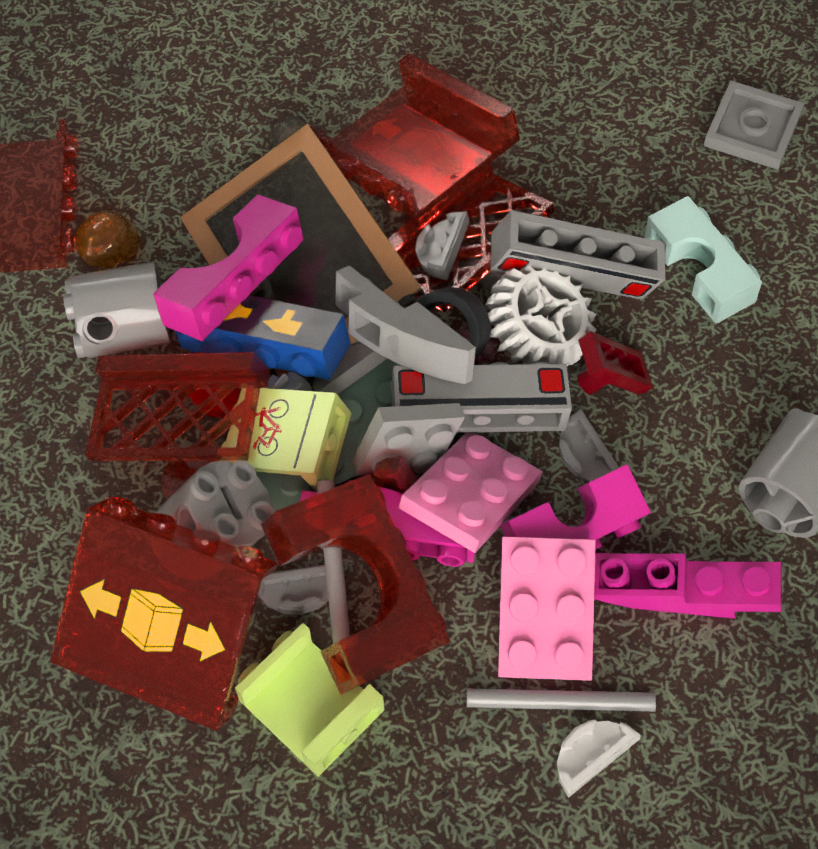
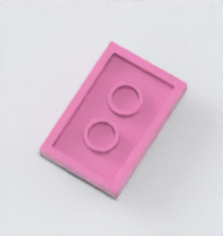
(470, 490)
(546, 608)

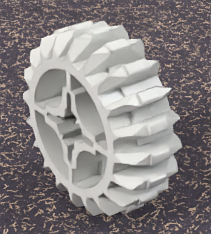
(544, 311)

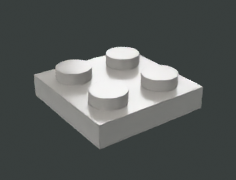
(754, 125)
(413, 432)

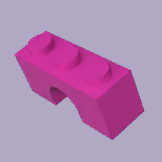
(610, 505)

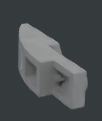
(401, 334)

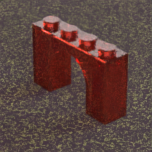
(358, 521)

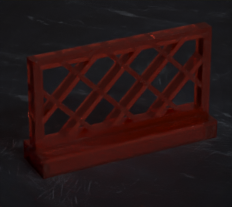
(473, 198)
(186, 374)

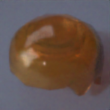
(107, 239)

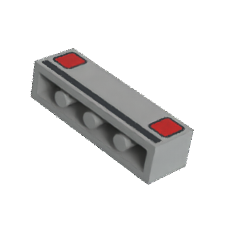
(590, 255)
(497, 397)

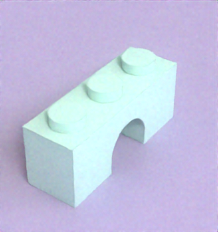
(688, 233)

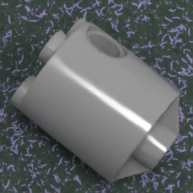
(115, 310)
(784, 478)
(222, 500)

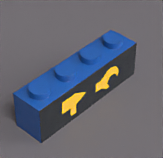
(280, 335)

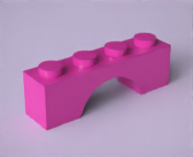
(202, 297)

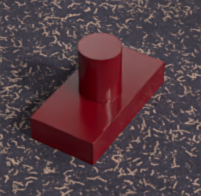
(612, 364)

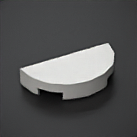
(590, 750)

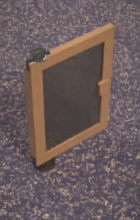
(332, 221)

